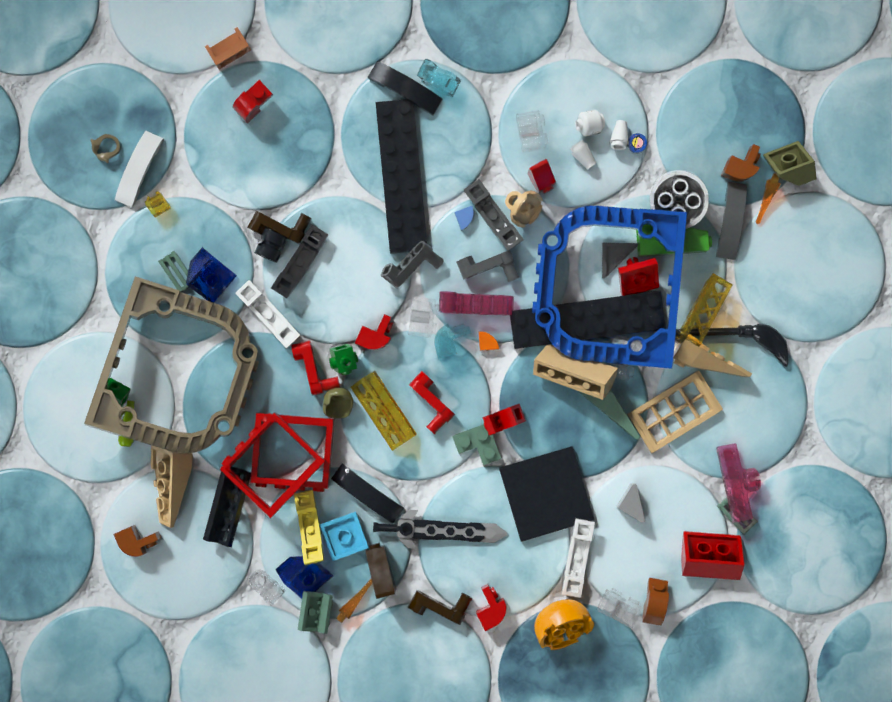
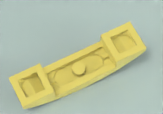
(309, 527)

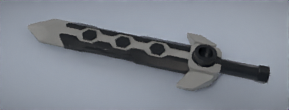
(440, 530)

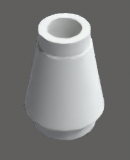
(619, 137)
(583, 154)

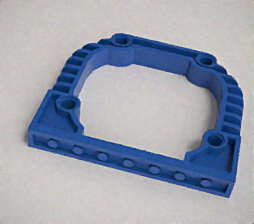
(667, 229)

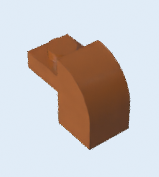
(742, 170)
(131, 543)
(656, 601)

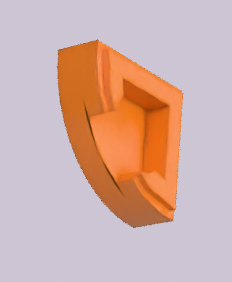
(487, 341)

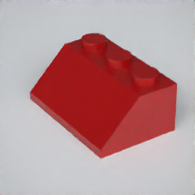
(712, 555)

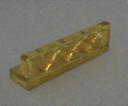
(697, 307)
(385, 408)

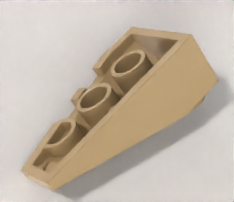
(698, 357)
(171, 480)

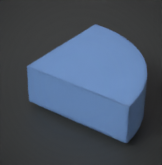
(464, 217)

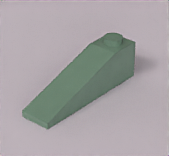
(613, 409)

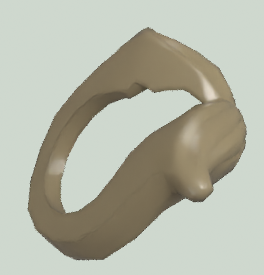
(105, 156)

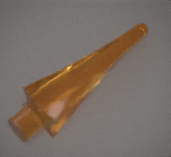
(770, 189)
(349, 607)

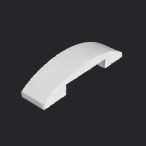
(137, 168)
(268, 314)
(577, 557)

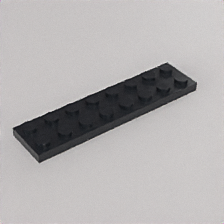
(401, 175)
(592, 319)

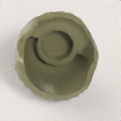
(337, 403)

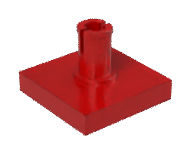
(638, 276)

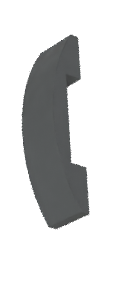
(493, 215)
(732, 220)

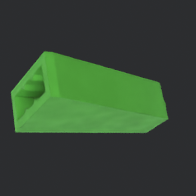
(695, 242)

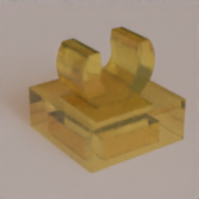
(157, 204)

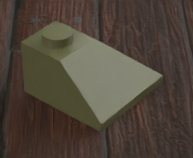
(792, 163)

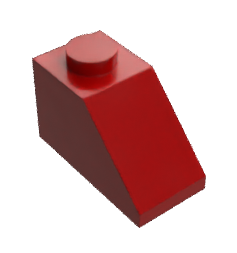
(542, 177)

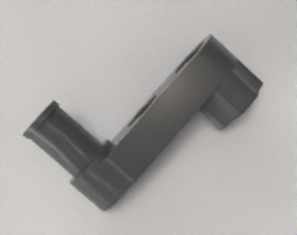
(469, 268)
(398, 274)

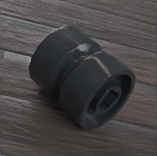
(270, 245)

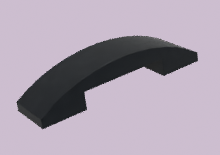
(405, 87)
(300, 261)
(367, 493)

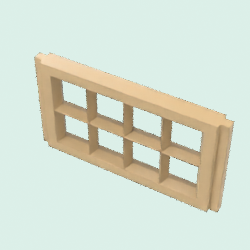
(644, 430)

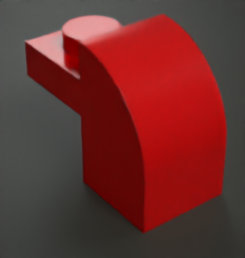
(249, 102)
(375, 340)
(504, 419)
(494, 612)

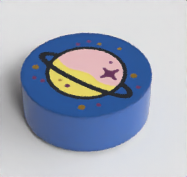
(637, 143)

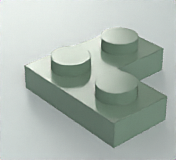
(478, 438)

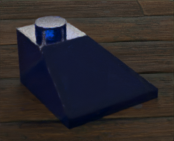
(208, 275)
(303, 577)

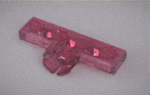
(737, 482)

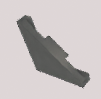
(614, 254)

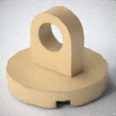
(526, 207)

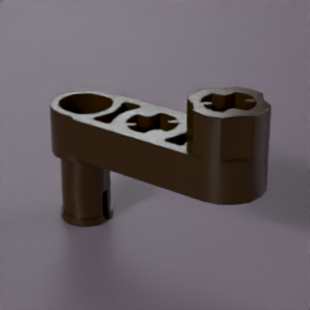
(296, 234)
(455, 614)

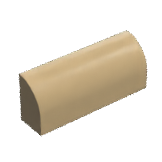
(581, 375)

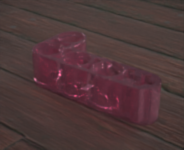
(475, 304)

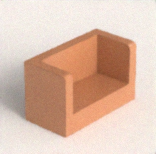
(228, 49)

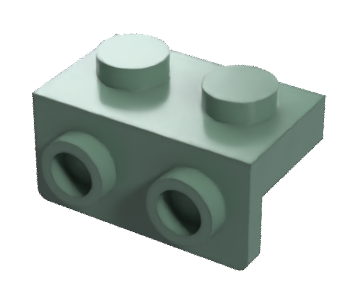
(315, 612)

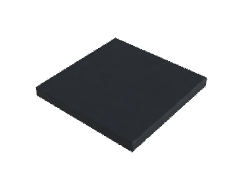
(546, 493)

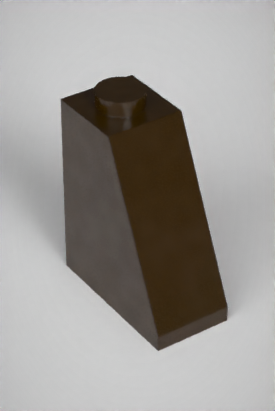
(380, 571)

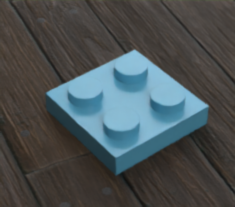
(344, 536)

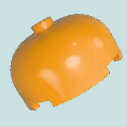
(559, 618)

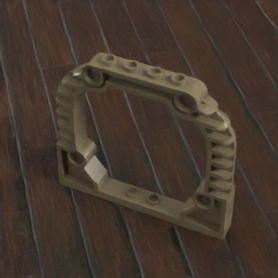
(145, 300)

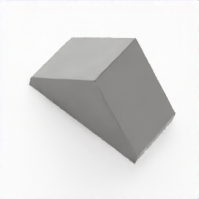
(631, 503)

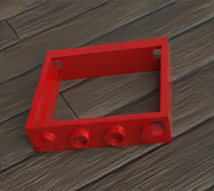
(243, 447)
(281, 483)

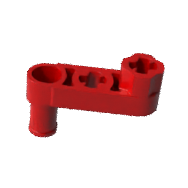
(317, 386)
(444, 414)

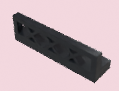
(221, 508)

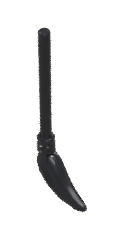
(761, 333)

